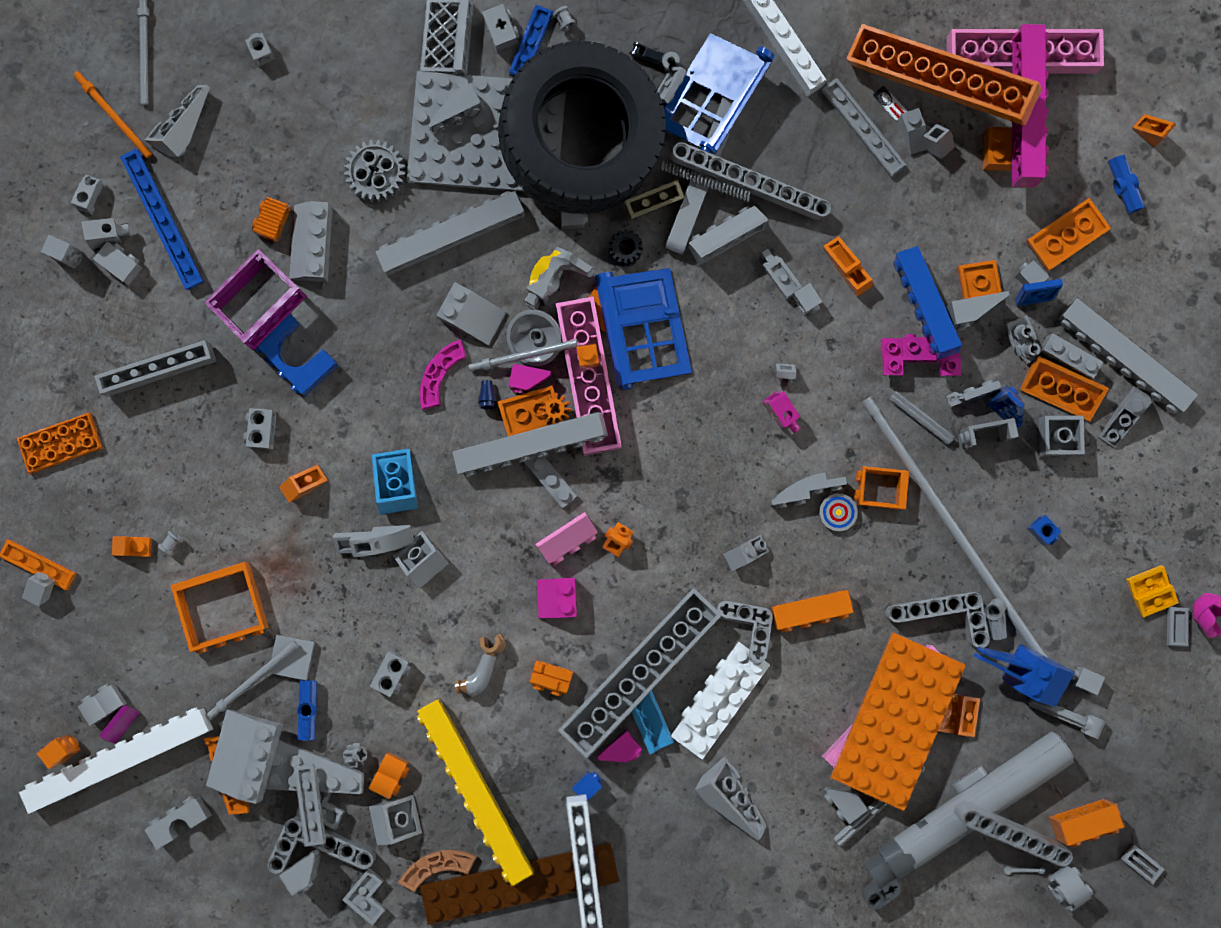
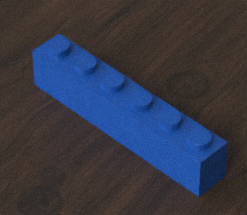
(927, 302)

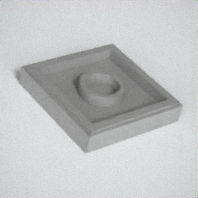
(298, 662)

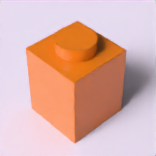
(588, 356)

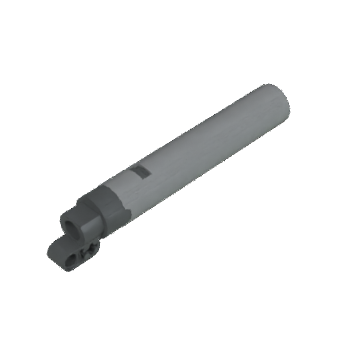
(943, 828)

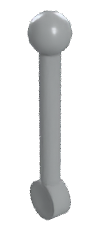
(1041, 870)

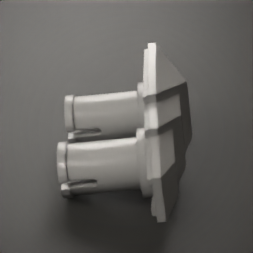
(1023, 339)

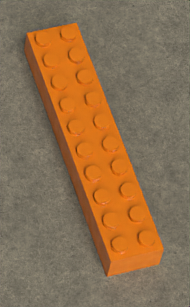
(944, 74)

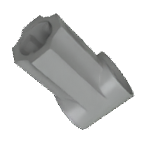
(996, 621)

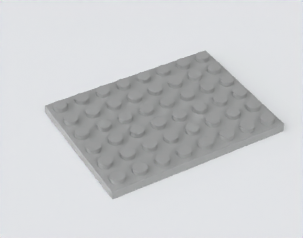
(470, 150)

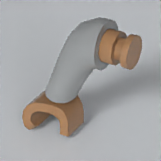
(479, 680)

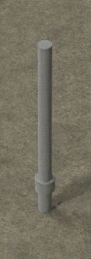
(143, 14)
(489, 363)
(223, 704)

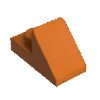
(131, 546)

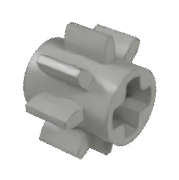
(355, 755)

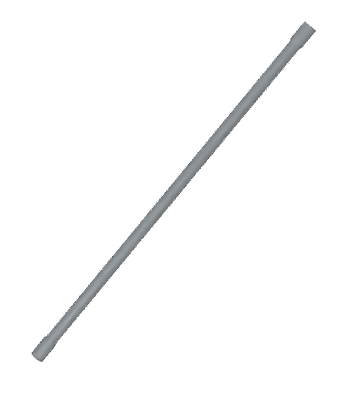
(875, 413)

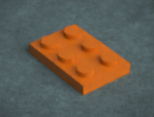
(523, 412)

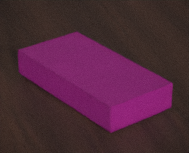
(119, 724)

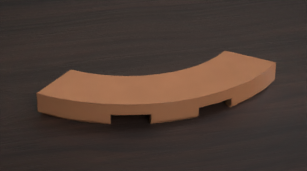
(435, 862)

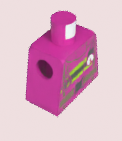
(777, 405)

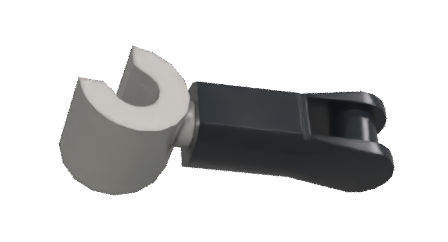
(655, 56)

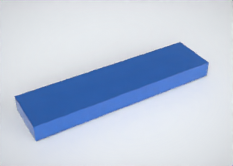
(532, 37)

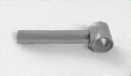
(1089, 724)

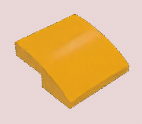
(1152, 591)

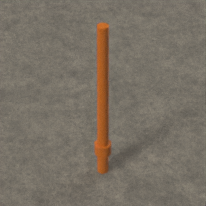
(89, 88)

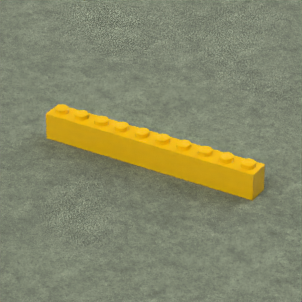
(475, 792)

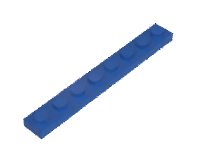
(162, 219)

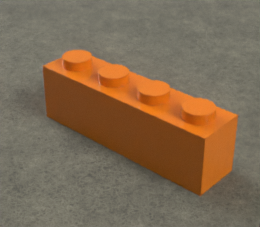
(812, 609)

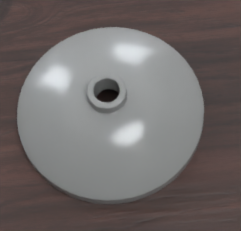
(523, 337)

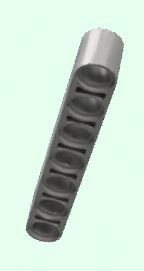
(1013, 833)

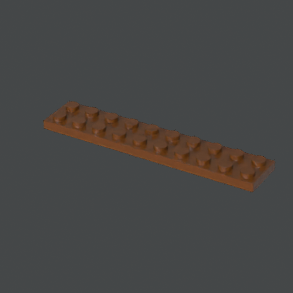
(489, 891)

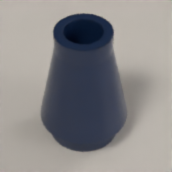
(486, 396)

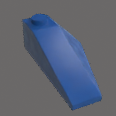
(1008, 404)

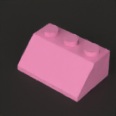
(567, 539)

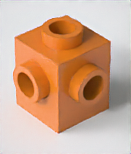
(618, 539)

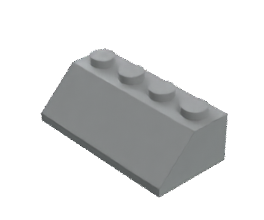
(727, 235)
(311, 241)

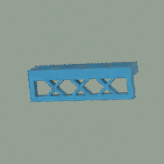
(651, 724)

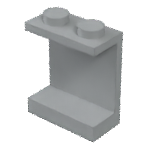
(1007, 431)

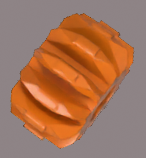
(552, 402)

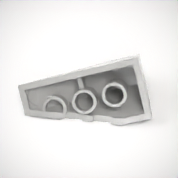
(178, 130)
(726, 795)

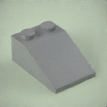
(968, 310)
(471, 314)

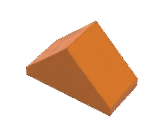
(1153, 129)

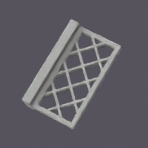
(462, 33)

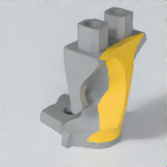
(545, 275)

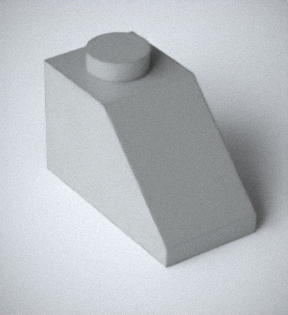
(913, 130)

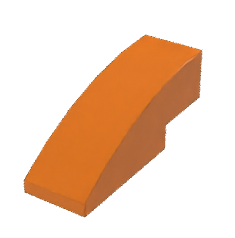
(848, 266)

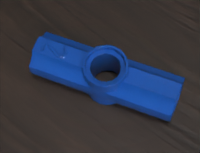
(1126, 184)
(307, 723)

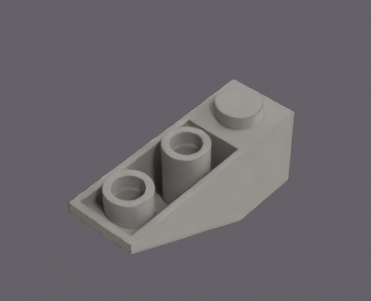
(458, 105)
(1125, 416)

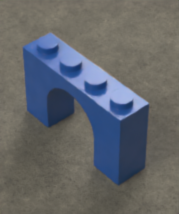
(304, 377)

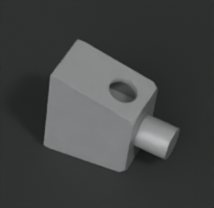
(103, 230)

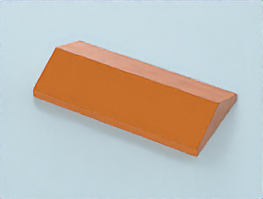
(1063, 388)

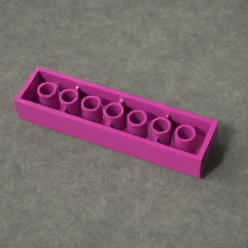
(1029, 141)

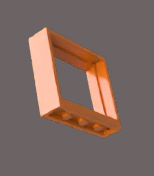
(185, 617)

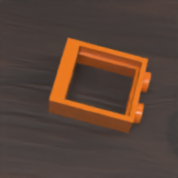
(901, 489)

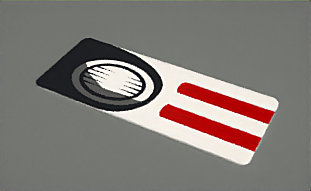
(889, 102)

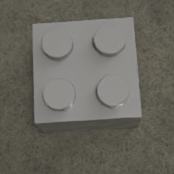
(1061, 436)

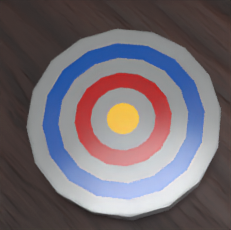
(838, 512)

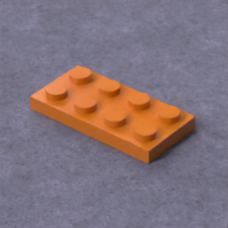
(1068, 234)

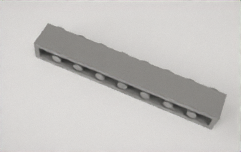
(450, 233)
(1127, 357)
(530, 443)

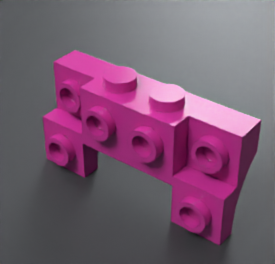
(914, 350)

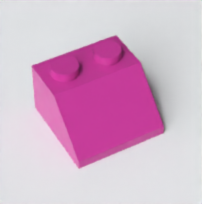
(556, 598)

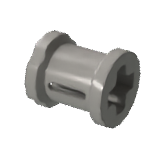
(564, 18)
(170, 543)

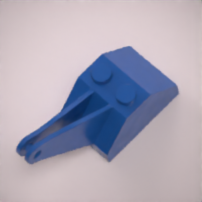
(1031, 673)

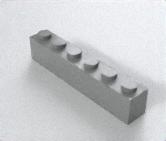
(155, 368)

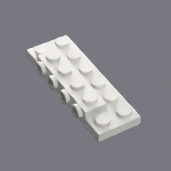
(718, 701)

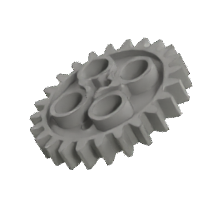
(359, 165)

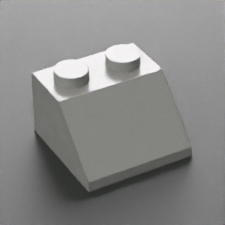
(420, 560)
(395, 820)
(301, 874)

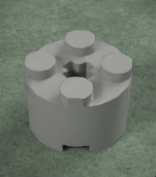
(1069, 888)

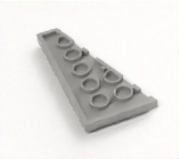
(330, 775)

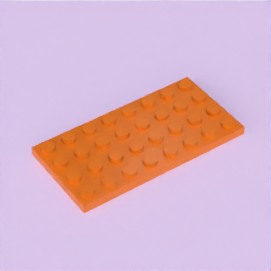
(897, 721)

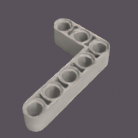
(943, 609)
(337, 851)

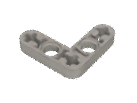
(757, 624)

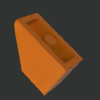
(302, 483)

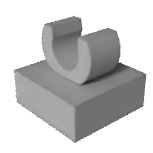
(785, 371)

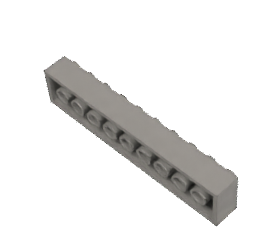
(639, 673)

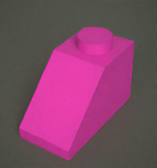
(526, 378)
(621, 749)

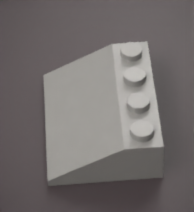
(244, 756)

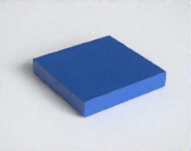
(1038, 292)

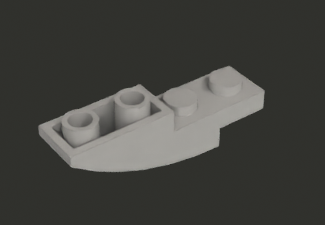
(800, 490)
(373, 542)

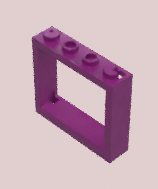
(272, 317)

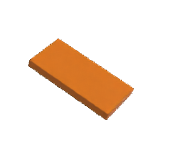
(59, 443)

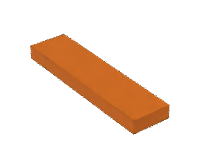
(36, 563)

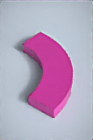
(436, 371)

